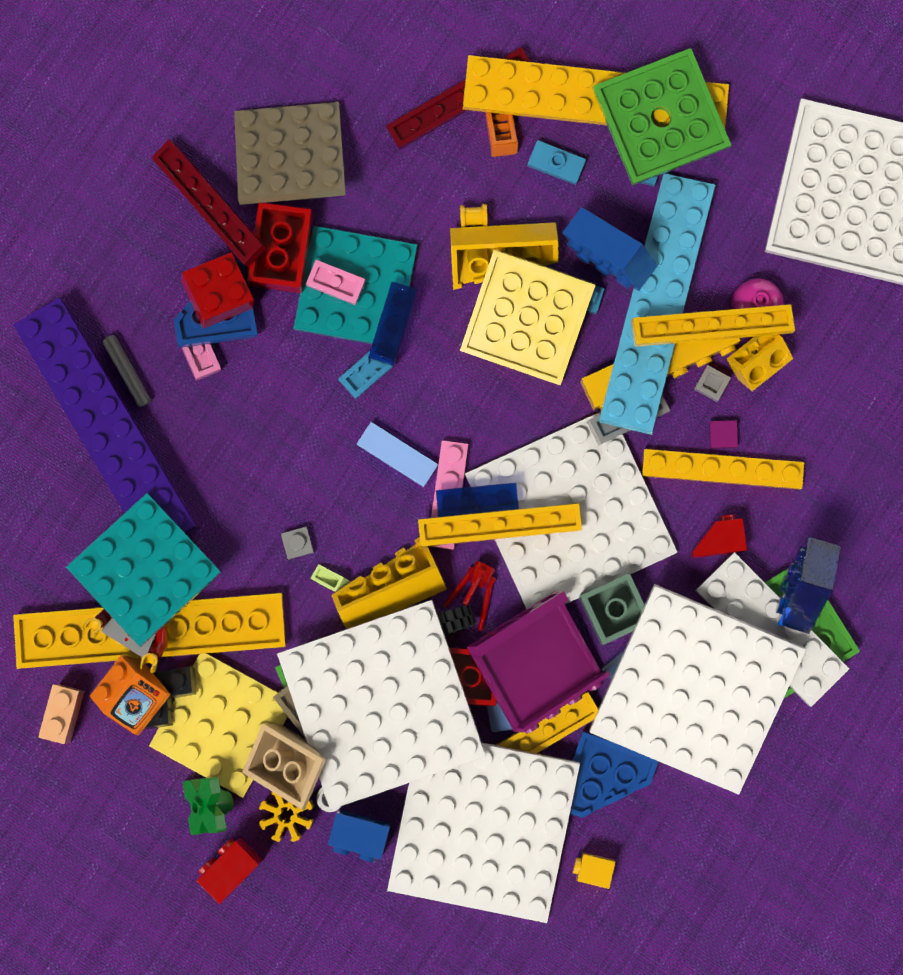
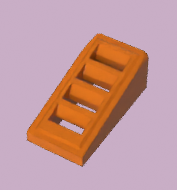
(504, 143)

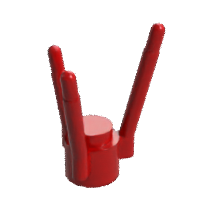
(480, 576)

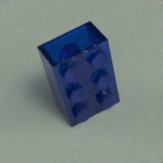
(807, 584)

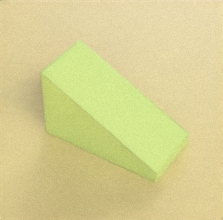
(329, 579)

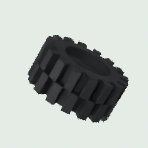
(457, 619)

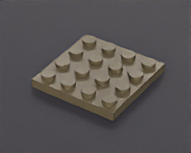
(289, 153)

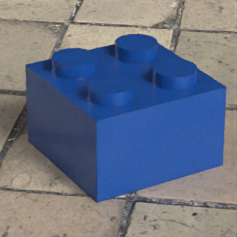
(359, 835)

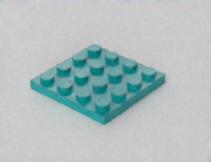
(365, 256)
(143, 570)

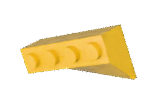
(475, 245)
(390, 587)

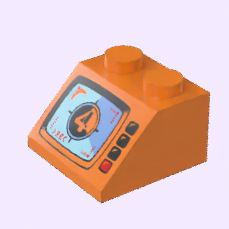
(130, 694)

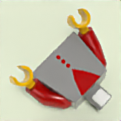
(150, 651)

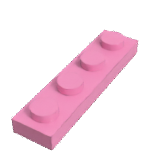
(450, 473)

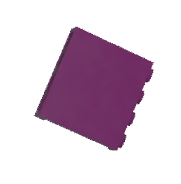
(537, 663)

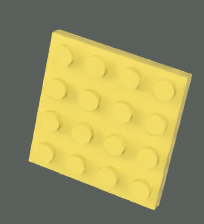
(527, 317)
(219, 723)

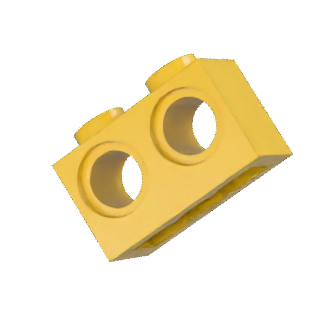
(759, 359)

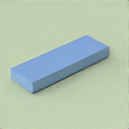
(397, 454)

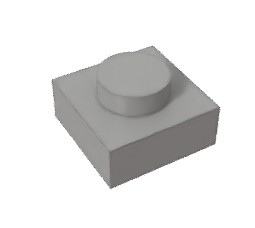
(712, 383)
(297, 543)

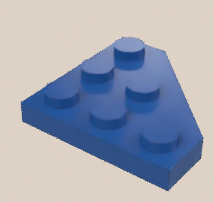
(191, 333)
(607, 773)

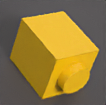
(594, 870)

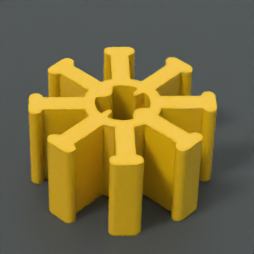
(277, 810)

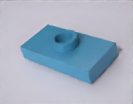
(556, 162)
(363, 375)

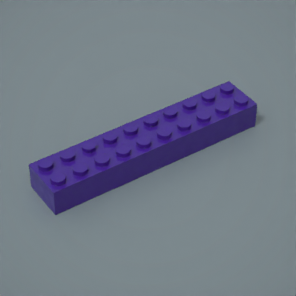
(99, 412)

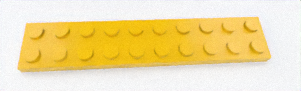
(550, 91)
(197, 629)

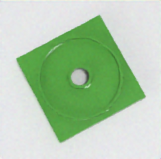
(666, 85)

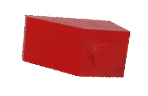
(722, 538)

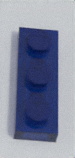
(392, 324)
(477, 499)

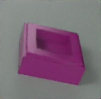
(723, 434)

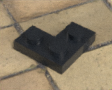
(179, 683)

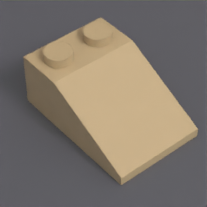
(284, 764)

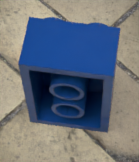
(609, 249)

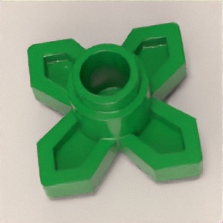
(208, 805)

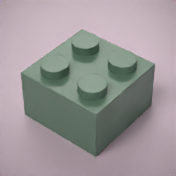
(613, 608)

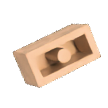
(61, 714)

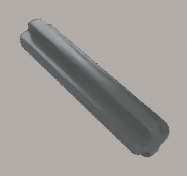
(126, 371)

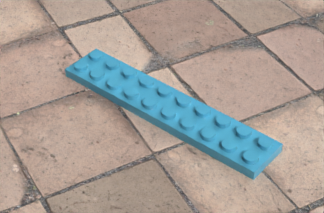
(674, 245)

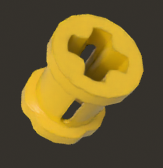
(473, 215)

